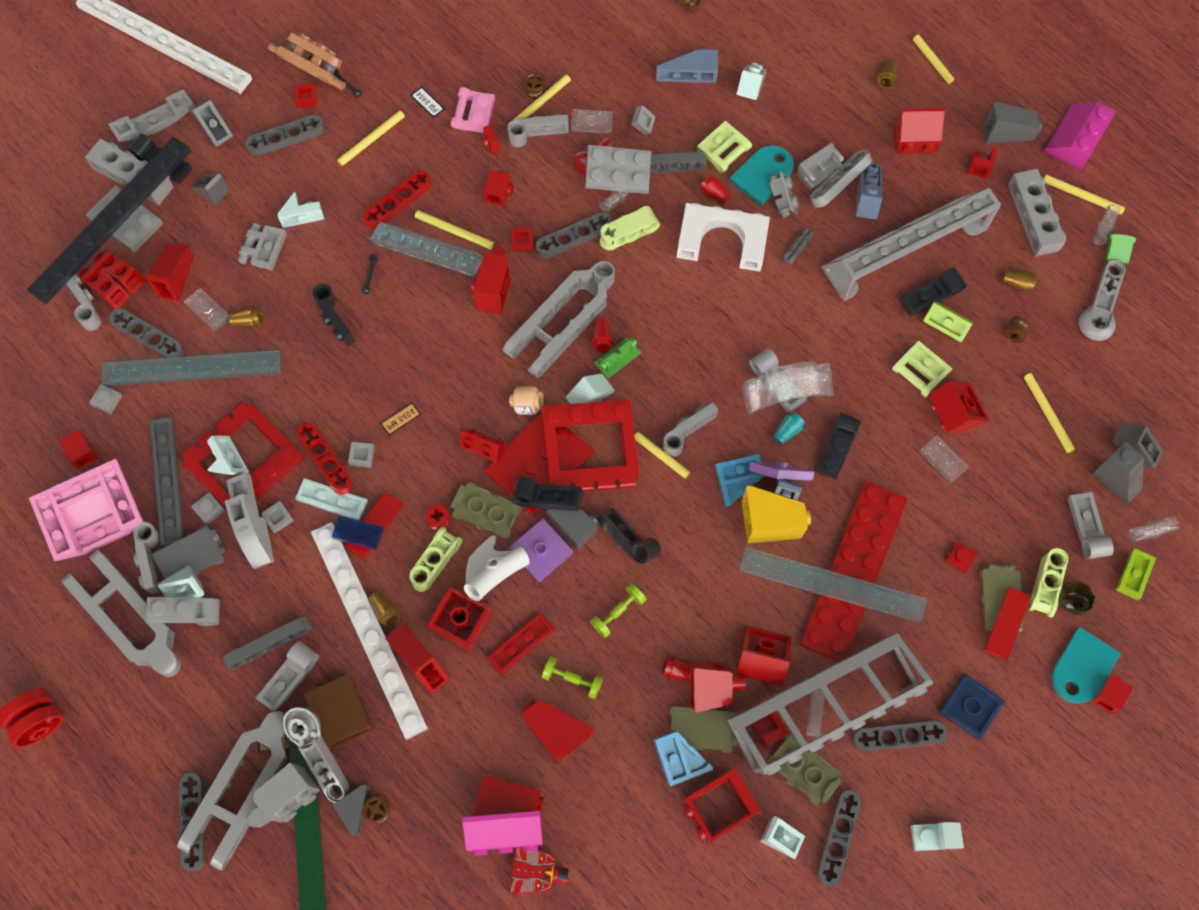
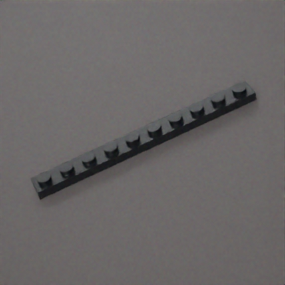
(109, 220)

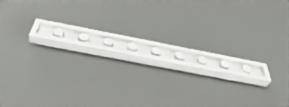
(167, 43)
(370, 632)

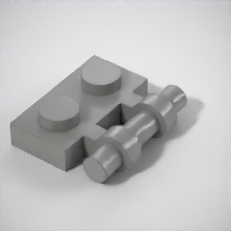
(267, 249)

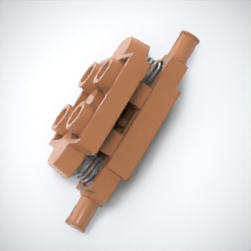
(318, 65)

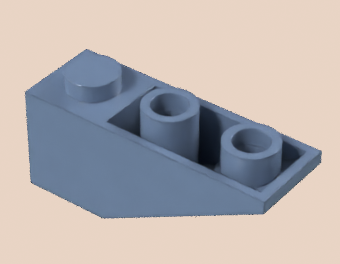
(869, 192)

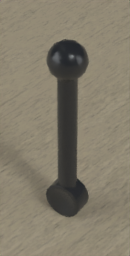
(357, 93)
(373, 259)

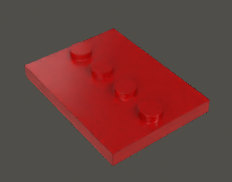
(527, 457)

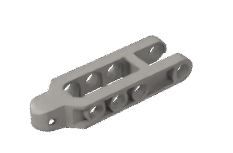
(596, 282)
(158, 653)
(269, 734)

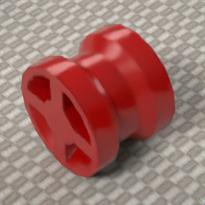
(439, 521)

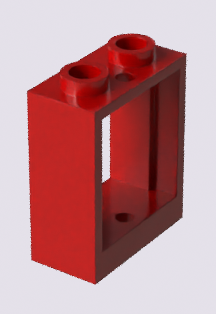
(740, 791)

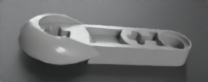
(1103, 305)
(315, 750)

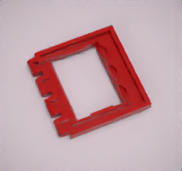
(584, 414)
(264, 476)

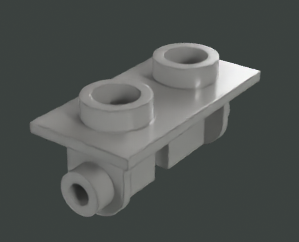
(783, 186)

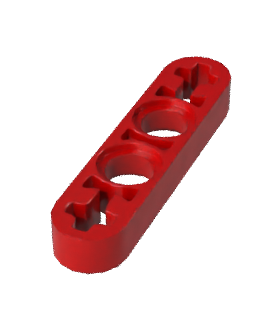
(394, 197)
(322, 459)

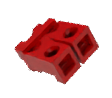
(108, 276)

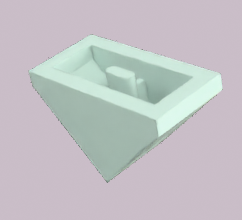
(590, 389)
(182, 585)
(782, 837)

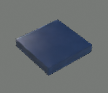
(971, 707)

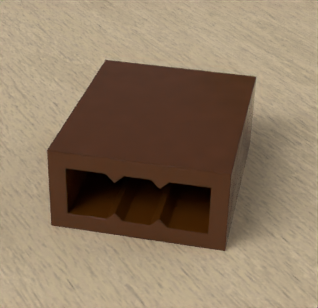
(339, 710)

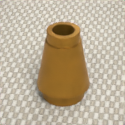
(888, 75)
(1021, 279)
(247, 317)
(385, 610)

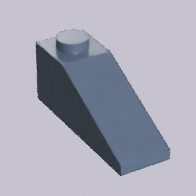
(691, 67)
(788, 488)

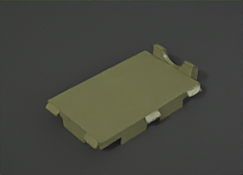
(485, 510)
(994, 586)
(704, 729)
(810, 774)

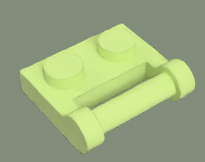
(720, 141)
(927, 364)

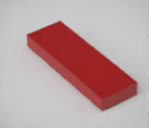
(382, 515)
(1007, 623)
(520, 644)

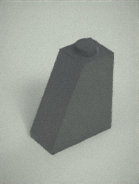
(1011, 124)
(1122, 473)

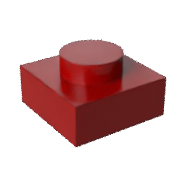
(305, 95)
(490, 139)
(522, 239)
(961, 557)

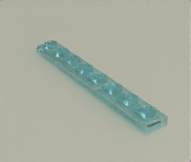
(191, 368)
(833, 585)

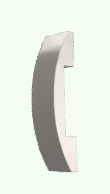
(153, 120)

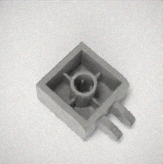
(282, 796)

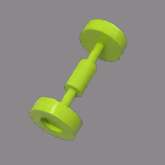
(635, 594)
(572, 677)

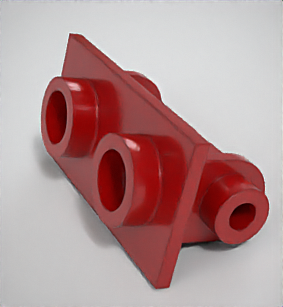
(478, 444)

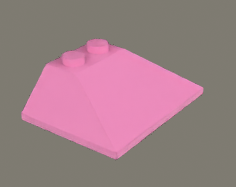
(86, 511)

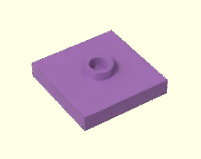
(781, 470)
(544, 549)

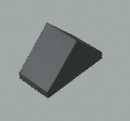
(211, 187)
(351, 809)

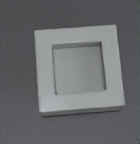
(643, 120)
(105, 399)
(361, 454)
(208, 508)
(277, 517)

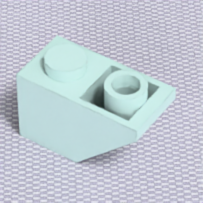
(751, 81)

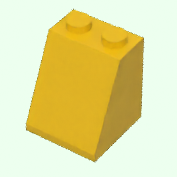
(773, 516)

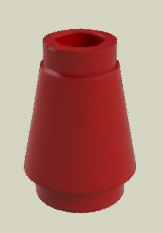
(714, 188)
(602, 337)
(676, 669)

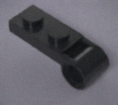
(145, 149)
(938, 290)
(329, 316)
(838, 445)
(530, 494)
(627, 537)

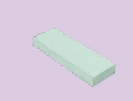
(326, 499)

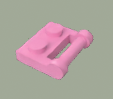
(479, 113)

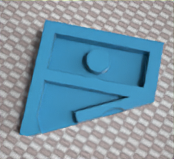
(735, 476)
(679, 758)

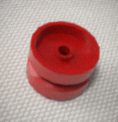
(30, 717)

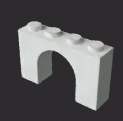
(750, 228)

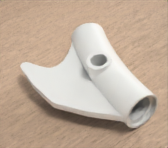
(490, 567)

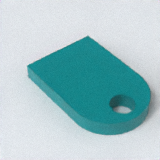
(755, 174)
(1084, 664)

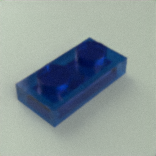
(358, 533)

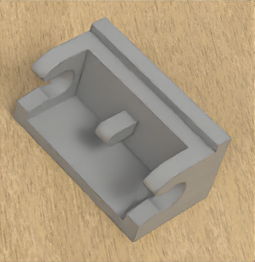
(819, 166)

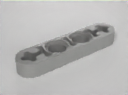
(841, 178)

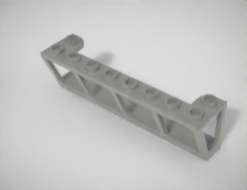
(960, 213)
(820, 681)

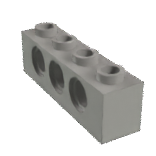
(123, 168)
(1034, 223)

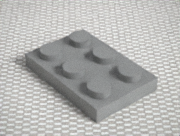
(618, 169)
(135, 229)

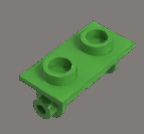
(618, 357)

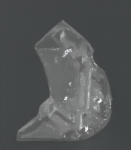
(788, 383)

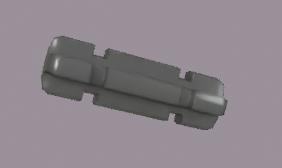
(798, 245)

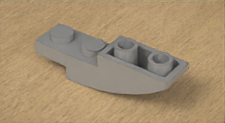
(245, 520)

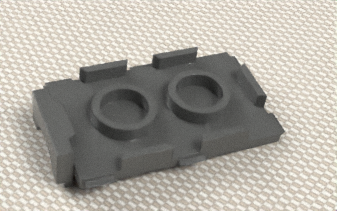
(197, 550)

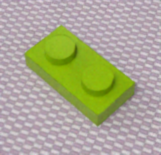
(948, 321)
(1135, 574)

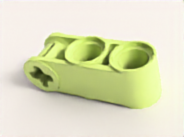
(628, 228)
(443, 546)
(1044, 597)

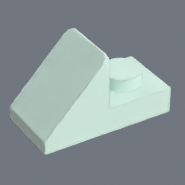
(295, 214)
(227, 456)
(937, 836)

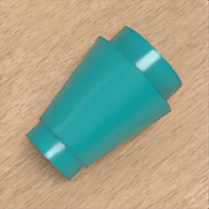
(788, 428)

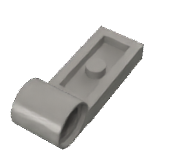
(536, 127)
(86, 307)
(767, 361)
(687, 426)
(1089, 526)
(148, 578)
(183, 610)
(288, 677)

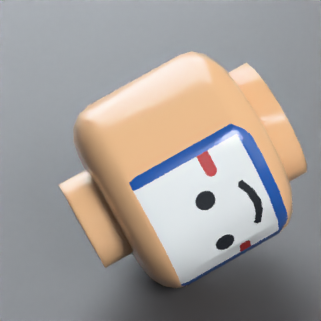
(526, 400)

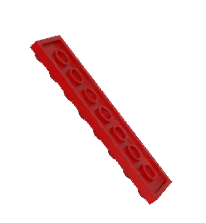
(860, 557)

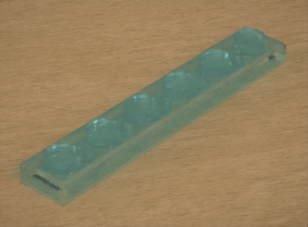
(427, 248)

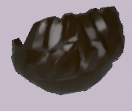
(1077, 598)

